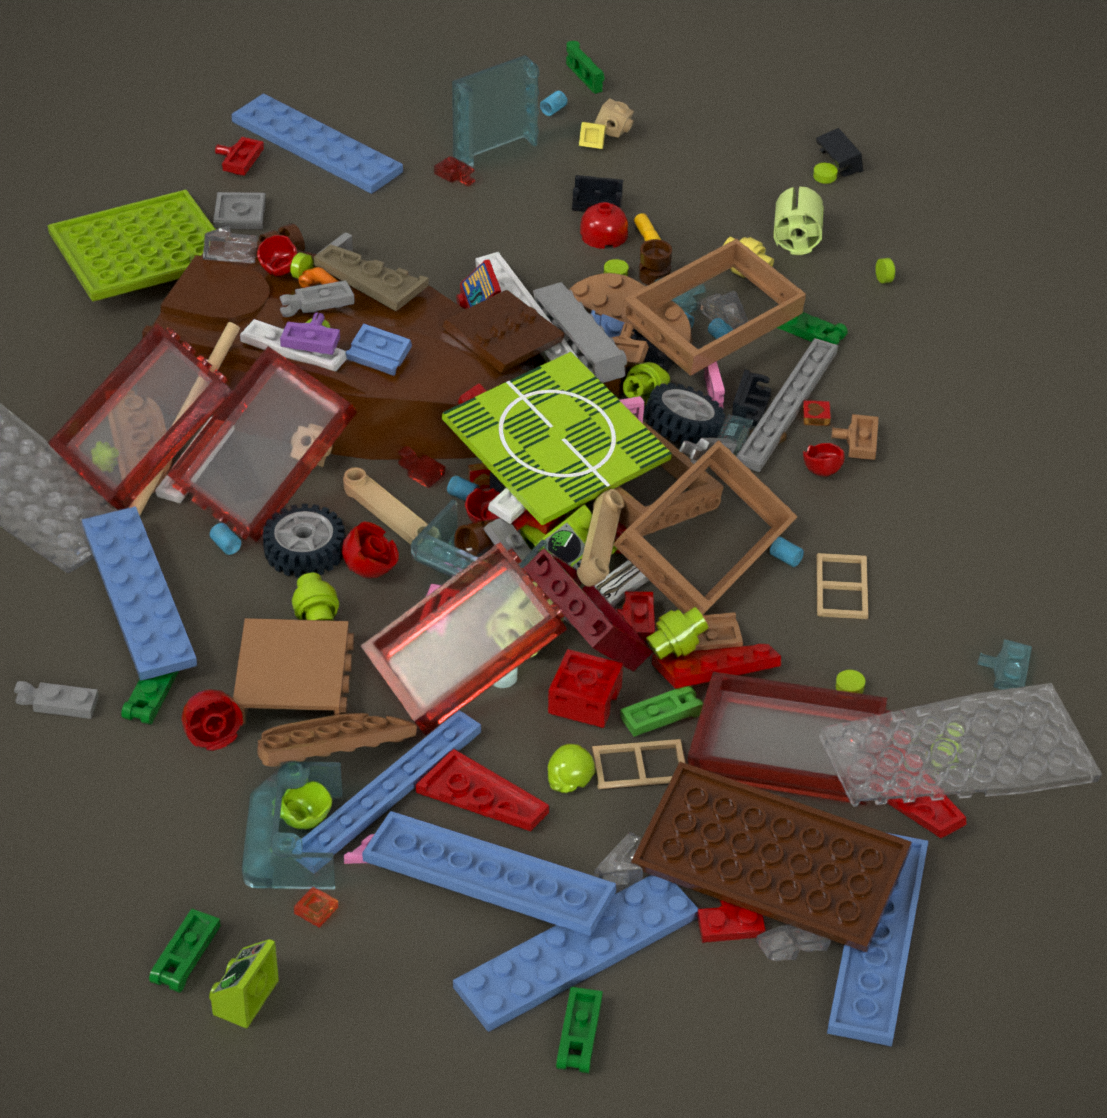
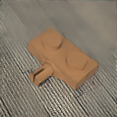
(633, 349)
(860, 436)

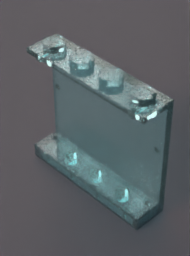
(495, 108)

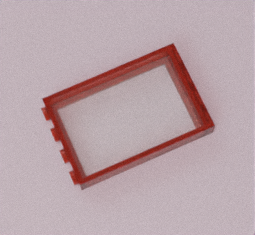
(140, 416)
(261, 444)
(464, 637)
(771, 731)

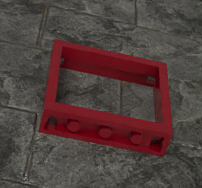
(588, 610)

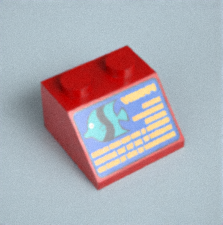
(478, 286)

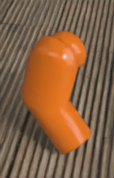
(315, 276)

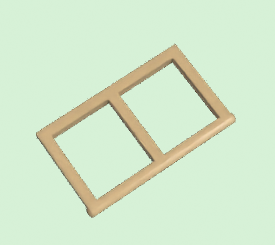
(842, 586)
(637, 748)

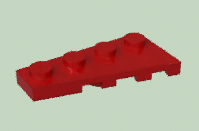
(700, 664)
(481, 791)
(937, 816)

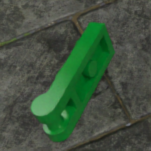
(584, 67)
(812, 327)
(148, 698)
(185, 950)
(579, 1029)

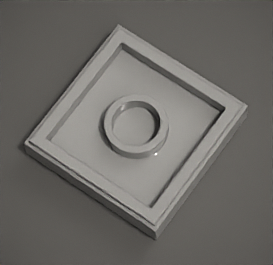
(239, 210)

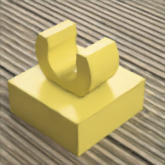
(592, 135)

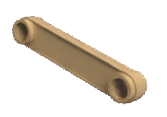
(382, 504)
(600, 538)

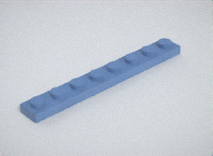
(390, 785)

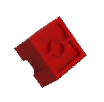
(585, 688)

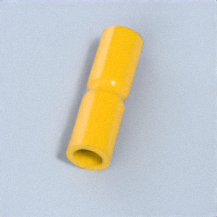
(645, 227)

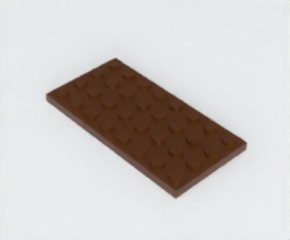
(772, 856)

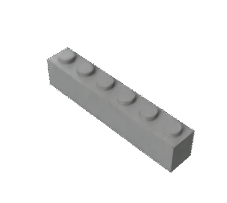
(582, 332)

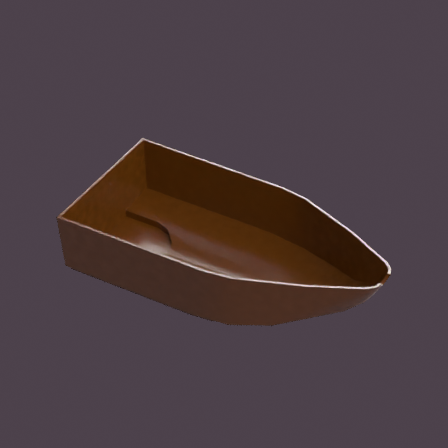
(389, 407)

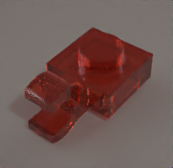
(454, 169)
(422, 470)

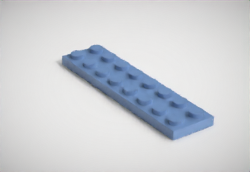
(317, 143)
(139, 593)
(490, 873)
(567, 957)
(872, 982)

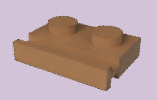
(722, 632)

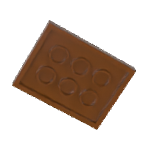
(503, 330)

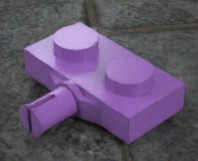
(310, 336)

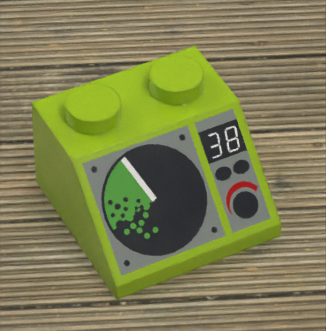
(570, 536)
(246, 984)

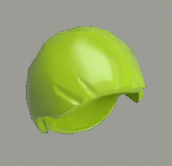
(570, 768)
(306, 806)

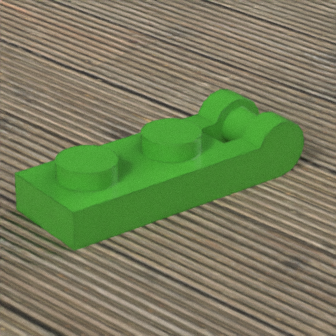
(661, 710)

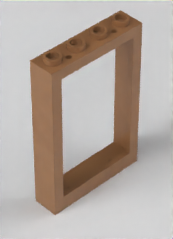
(639, 305)
(747, 487)
(701, 498)

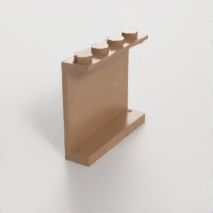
(294, 665)

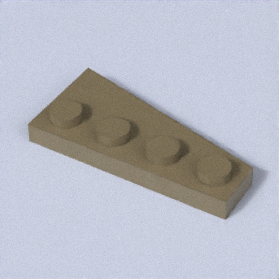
(371, 277)

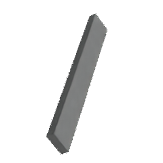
(787, 404)

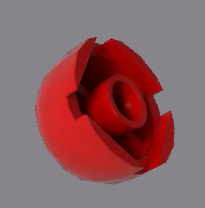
(604, 225)
(368, 551)
(211, 719)

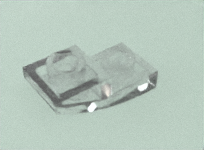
(787, 941)

